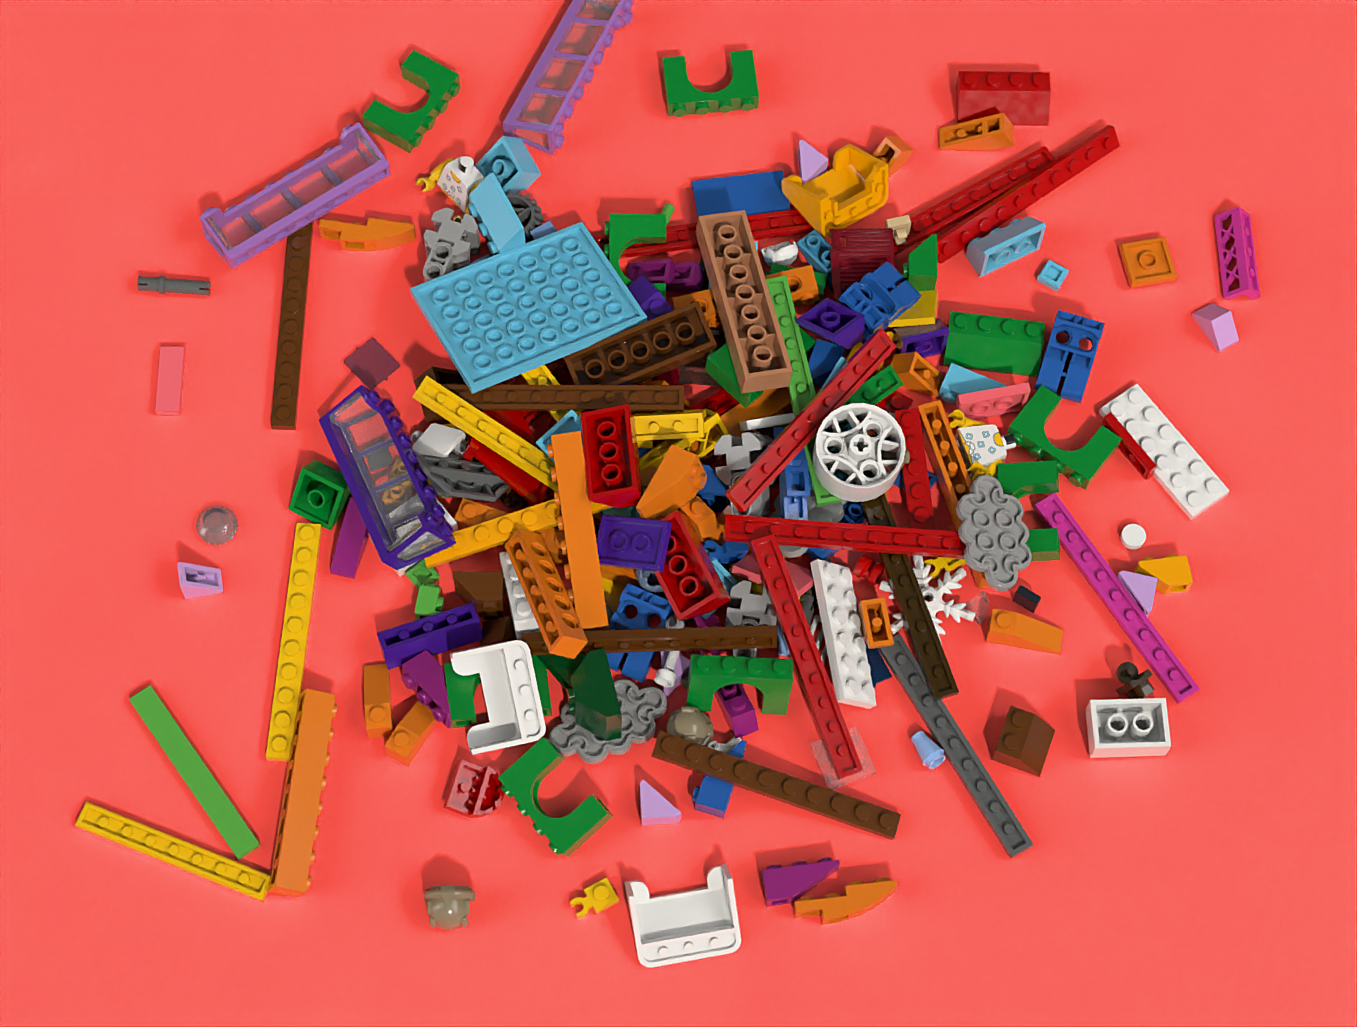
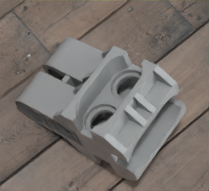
(450, 244)
(739, 456)
(749, 610)

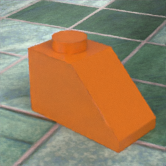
(894, 152)
(917, 373)
(703, 521)
(875, 623)

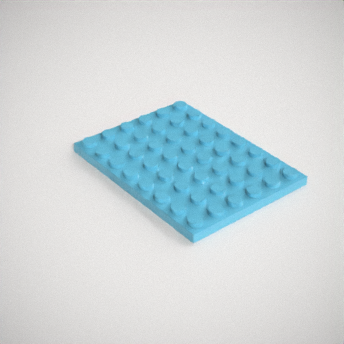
(527, 306)

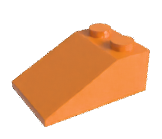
(672, 485)

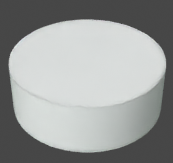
(1133, 536)

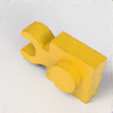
(947, 564)
(598, 896)

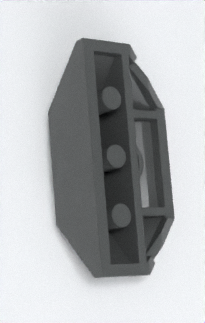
(462, 478)

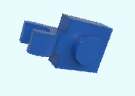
(727, 553)

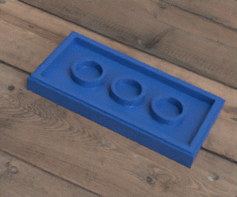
(750, 192)

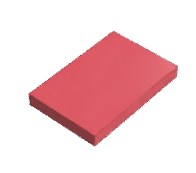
(993, 401)
(800, 576)

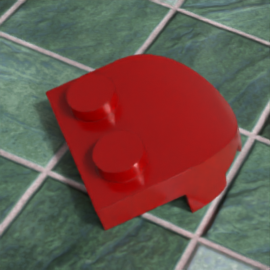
(474, 790)

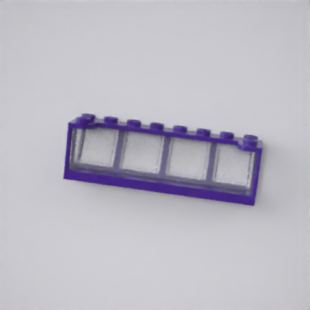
(386, 479)

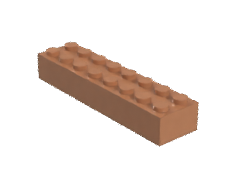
(743, 302)

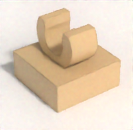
(901, 228)

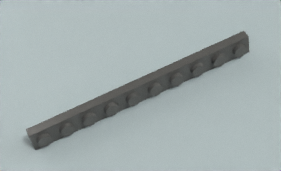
(957, 749)

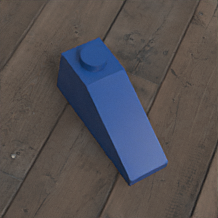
(714, 794)

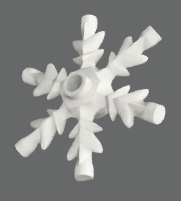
(935, 595)

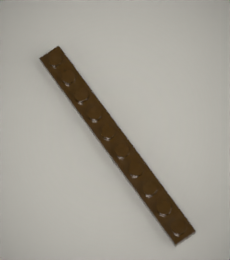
(912, 605)

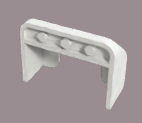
(508, 692)

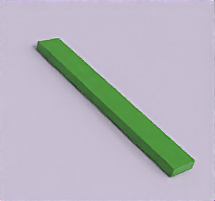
(194, 773)

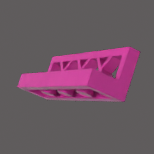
(1245, 254)

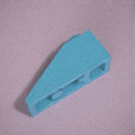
(963, 381)

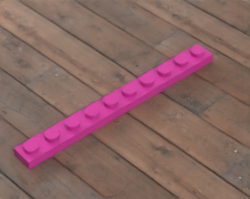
(1117, 599)

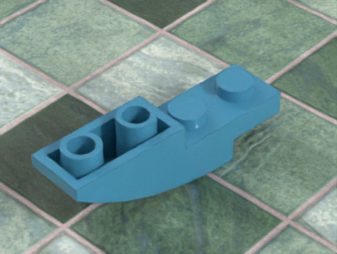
(817, 253)

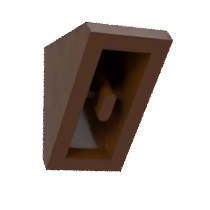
(498, 631)

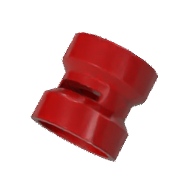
(865, 565)

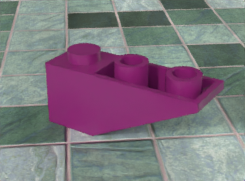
(426, 679)
(737, 710)
(788, 884)

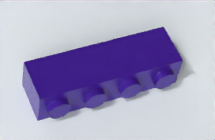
(433, 633)

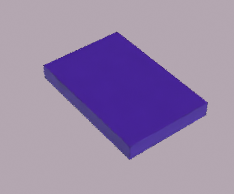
(633, 542)

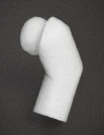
(726, 748)

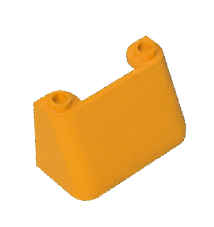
(842, 194)

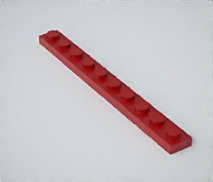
(1026, 193)
(973, 198)
(684, 236)
(808, 421)
(845, 536)
(806, 656)

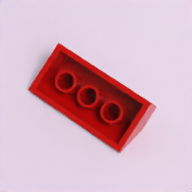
(1019, 95)
(611, 456)
(688, 572)

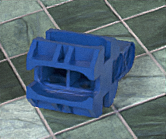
(880, 298)
(1080, 360)
(648, 604)

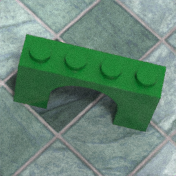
(685, 99)
(408, 129)
(633, 229)
(721, 368)
(1078, 465)
(1033, 478)
(712, 672)
(462, 691)
(523, 783)

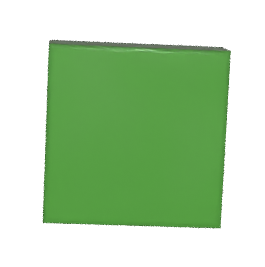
(422, 575)

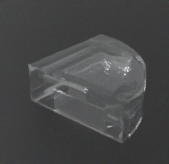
(980, 605)

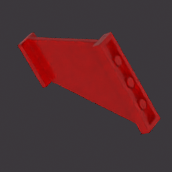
(512, 475)

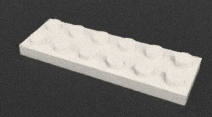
(1179, 466)
(843, 634)

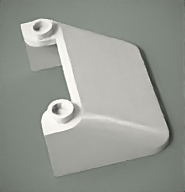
(685, 923)

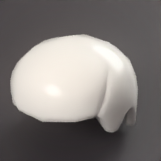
(780, 254)

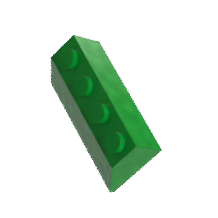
(994, 344)

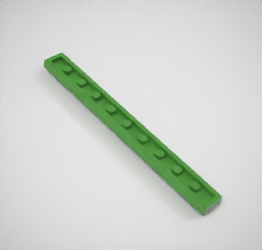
(801, 385)

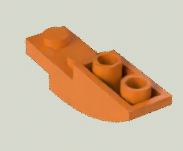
(376, 236)
(857, 900)

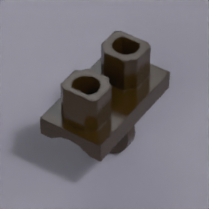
(1135, 684)

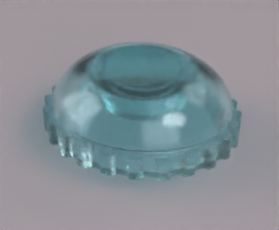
(217, 525)

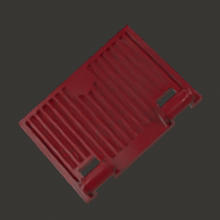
(863, 253)

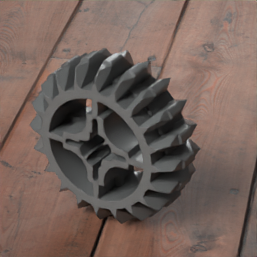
(526, 211)

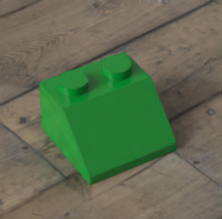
(922, 266)
(320, 494)

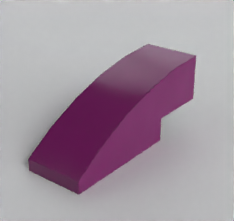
(677, 276)
(350, 543)

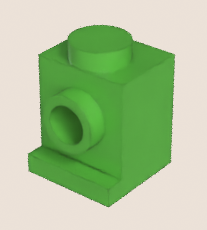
(428, 601)

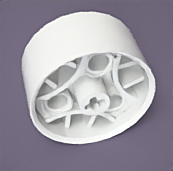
(858, 452)

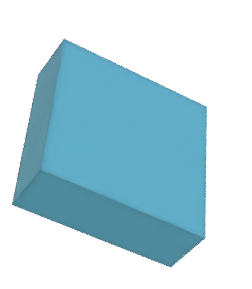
(1052, 275)

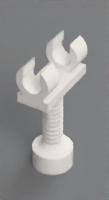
(665, 676)

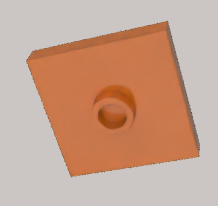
(1147, 262)

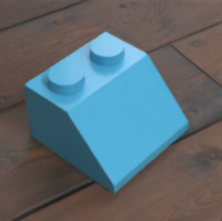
(510, 164)

